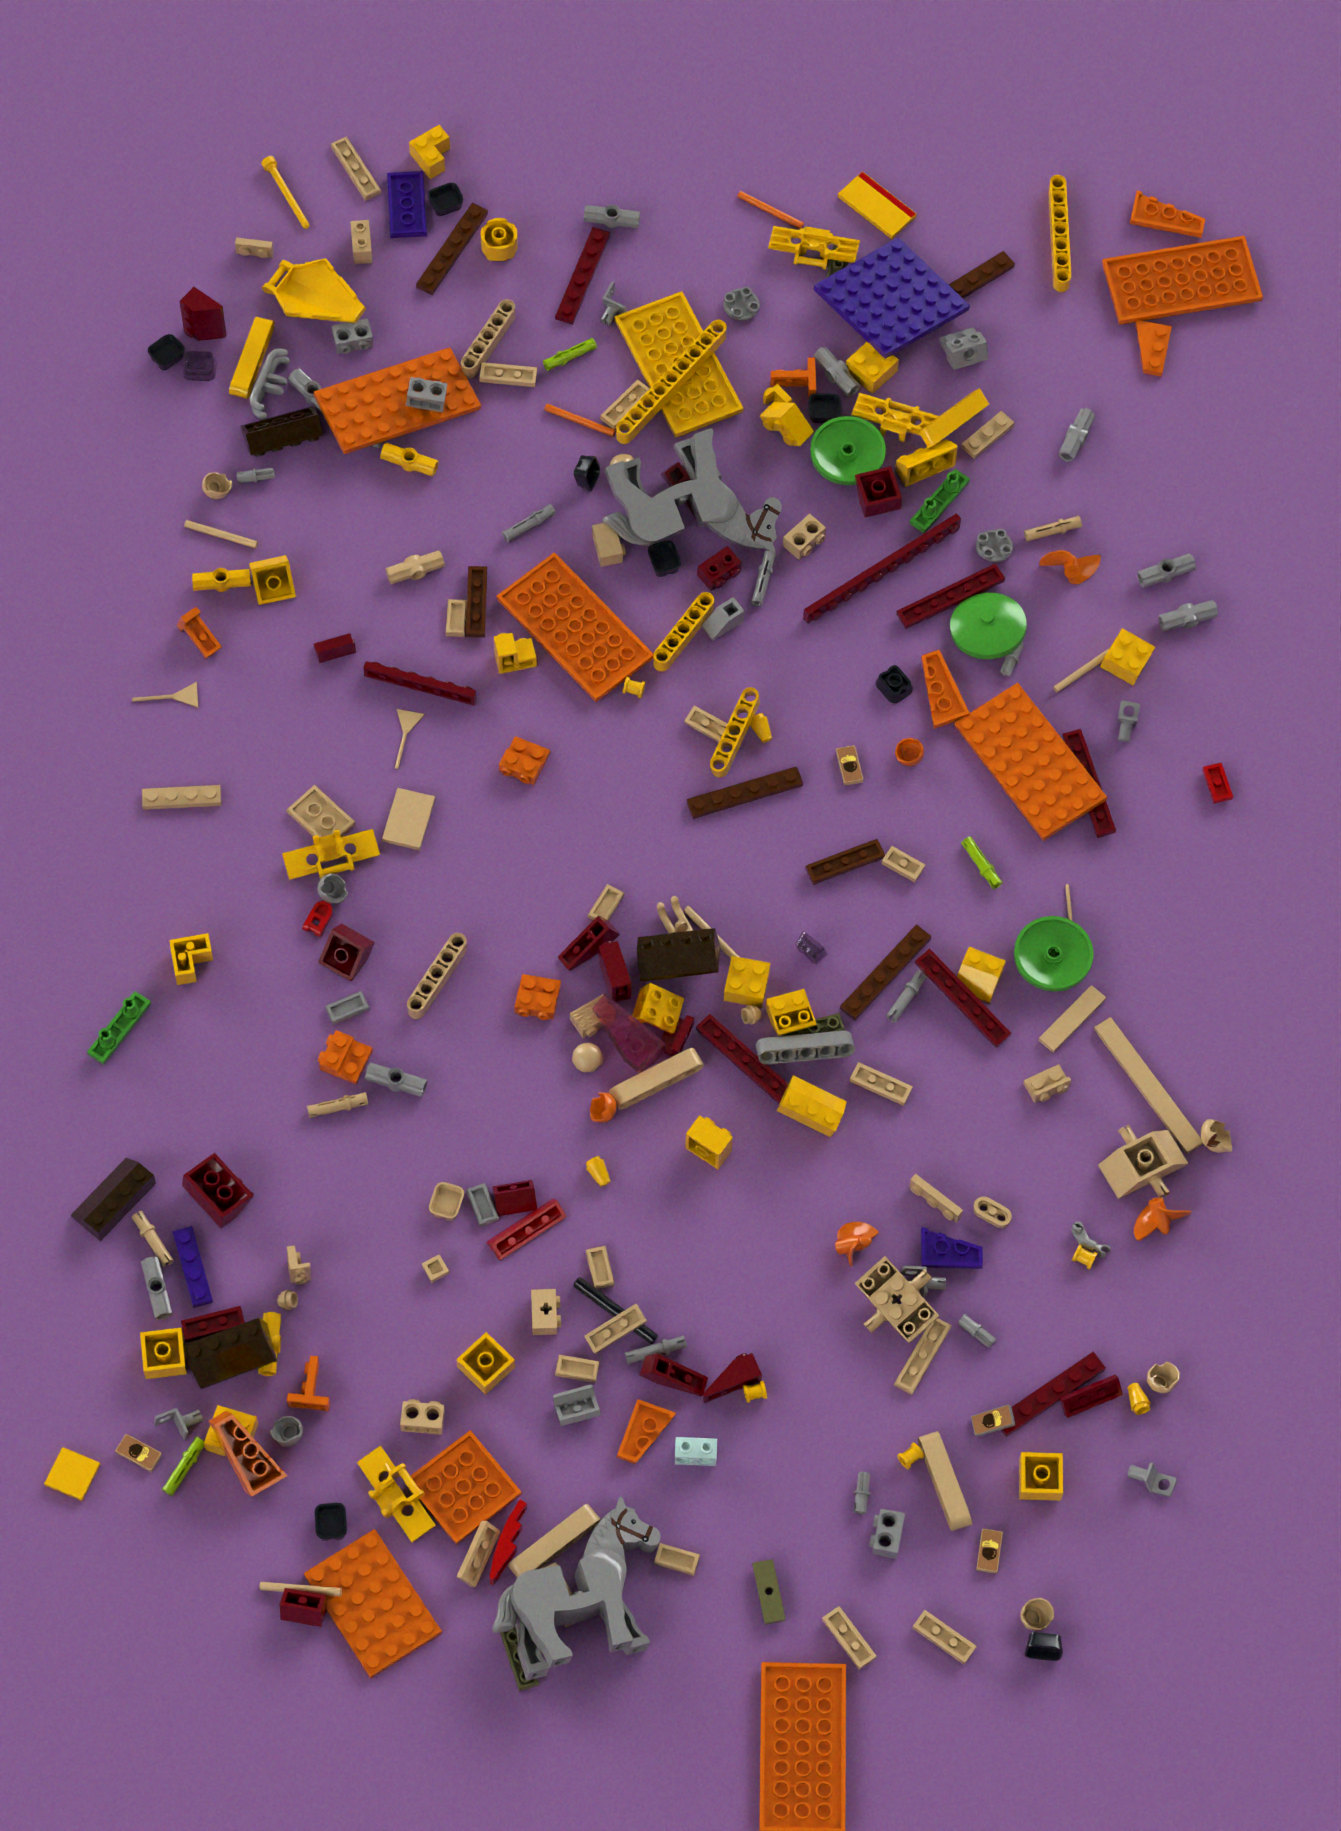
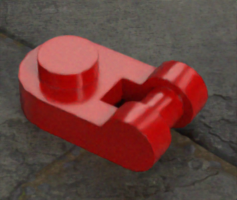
(321, 912)

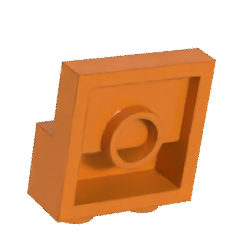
(524, 760)
(537, 997)
(344, 1057)

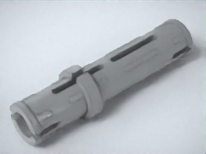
(531, 521)
(758, 597)
(910, 990)
(661, 1348)

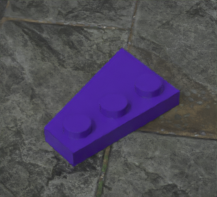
(946, 1252)

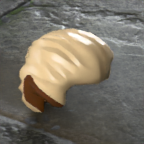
(1215, 1137)

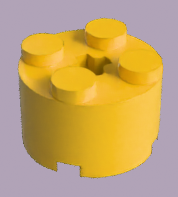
(499, 240)

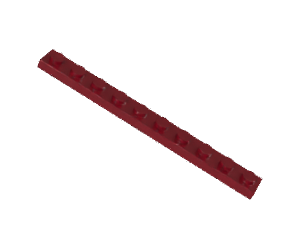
(877, 571)

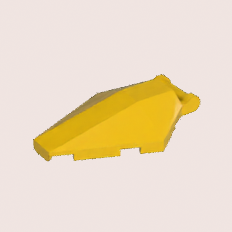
(314, 292)

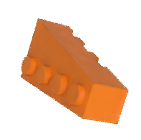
(247, 1457)

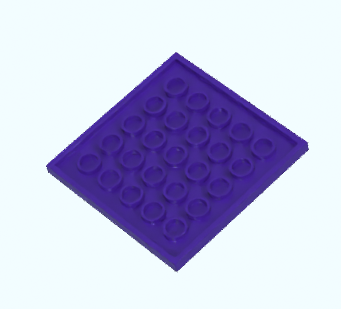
(891, 297)

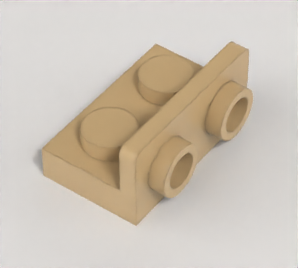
(1047, 1083)
(298, 1272)

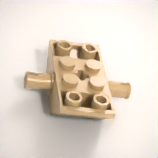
(1128, 1173)
(884, 1285)

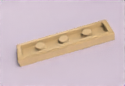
(355, 168)
(1072, 1019)
(922, 1356)

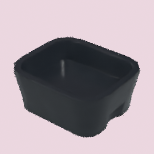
(446, 199)
(166, 351)
(824, 407)
(587, 472)
(664, 558)
(894, 684)
(330, 1521)
(1044, 1646)

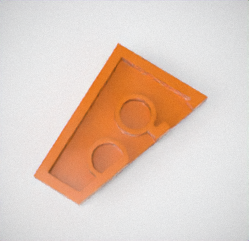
(1153, 345)
(643, 1429)

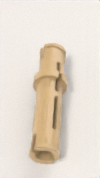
(1053, 528)
(332, 1106)
(148, 1232)

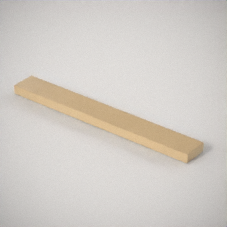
(1148, 1085)

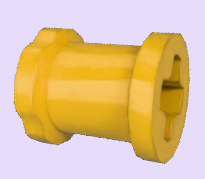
(633, 687)
(1084, 1256)
(755, 1391)
(910, 1456)

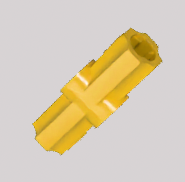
(419, 463)
(232, 578)
(274, 1324)

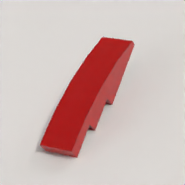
(505, 1548)

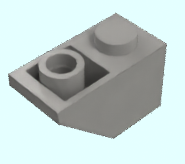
(724, 619)

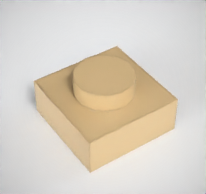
(435, 1268)

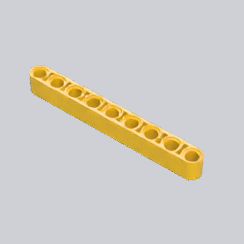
(667, 388)

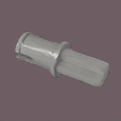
(255, 475)
(1010, 661)
(976, 1331)
(862, 1493)

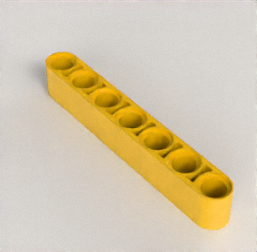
(1059, 225)

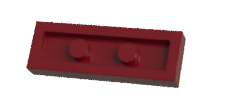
(211, 1323)
(1091, 1396)

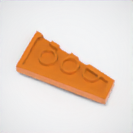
(1156, 215)
(943, 694)

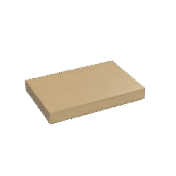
(320, 814)
(408, 819)

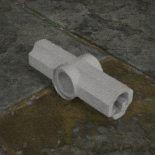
(602, 215)
(836, 371)
(305, 386)
(1076, 434)
(1157, 574)
(1188, 615)
(384, 1075)
(153, 1277)

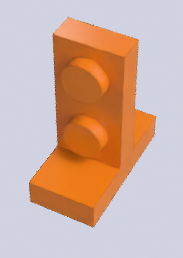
(796, 378)
(199, 633)
(309, 1400)

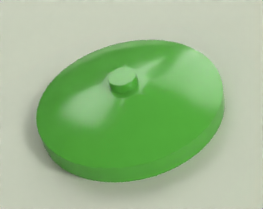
(847, 448)
(988, 626)
(1053, 953)

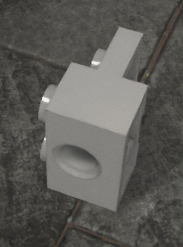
(964, 348)

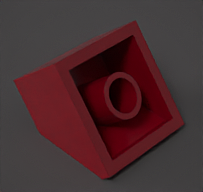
(878, 492)
(345, 951)

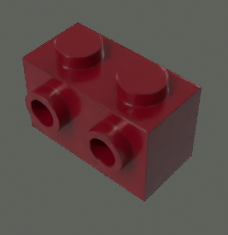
(719, 568)
(303, 1607)

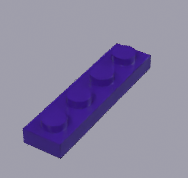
(192, 1267)

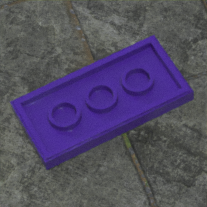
(406, 204)

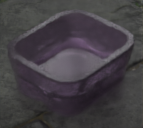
(199, 366)
(810, 948)

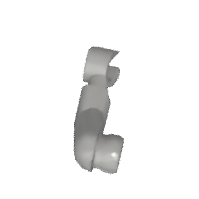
(1084, 1240)

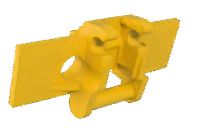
(816, 240)
(891, 419)
(331, 848)
(390, 1496)

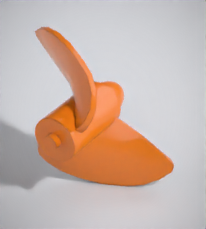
(1074, 568)
(1156, 1216)
(853, 1238)

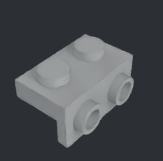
(576, 1405)

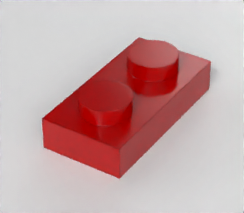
(1217, 783)

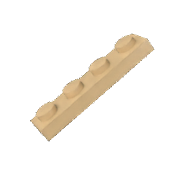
(181, 797)

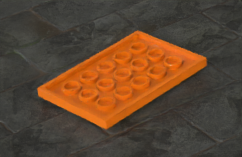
(377, 1606)

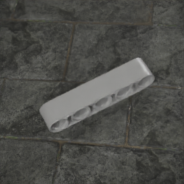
(805, 1047)

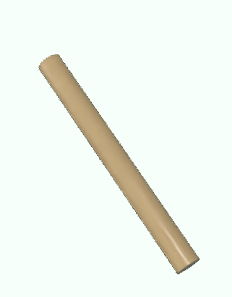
(221, 534)
(1080, 672)
(703, 925)
(279, 1587)

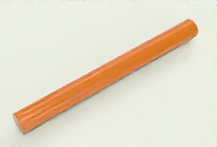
(771, 210)
(580, 420)

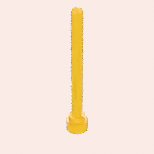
(270, 165)

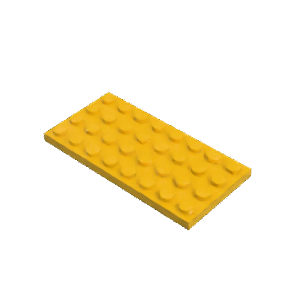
(656, 339)

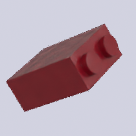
(614, 971)

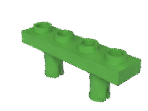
(939, 500)
(119, 1027)

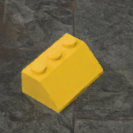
(926, 462)
(812, 1106)

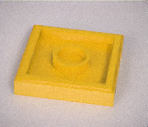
(72, 1474)

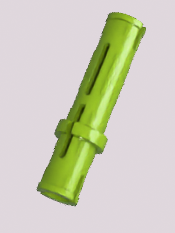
(563, 357)
(986, 869)
(188, 1459)

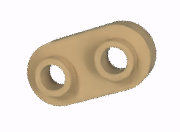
(993, 1211)

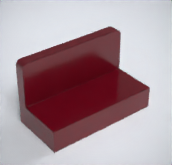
(335, 648)
(676, 1041)
(515, 1198)

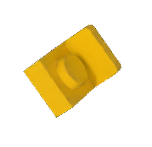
(777, 394)

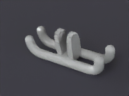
(267, 379)

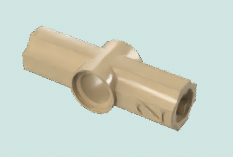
(415, 567)

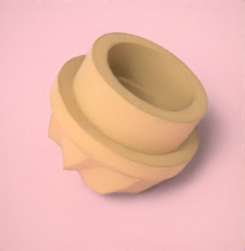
(751, 1014)
(287, 1300)

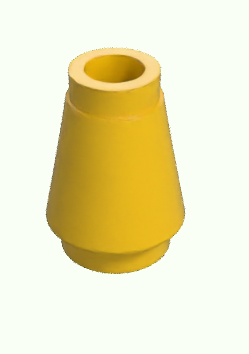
(761, 727)
(597, 1169)
(1138, 1400)

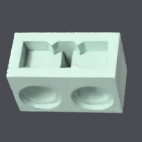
(695, 1451)

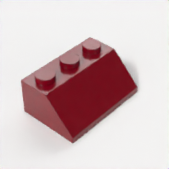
(202, 316)
(217, 1190)

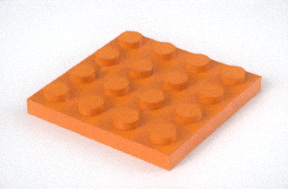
(464, 1487)

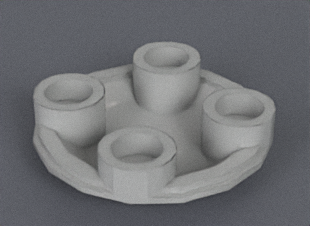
(741, 304)
(994, 545)

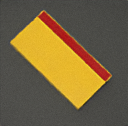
(877, 205)

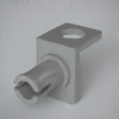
(612, 306)
(1127, 722)
(936, 1283)
(181, 1422)
(1152, 1479)

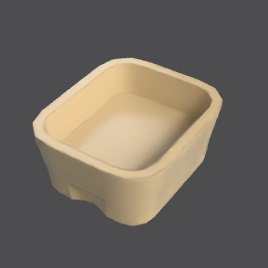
(446, 1201)

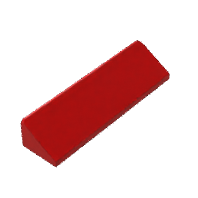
(526, 1229)

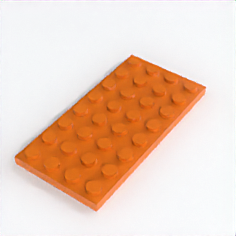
(1182, 280)
(375, 407)
(575, 627)
(1030, 761)
(802, 1747)

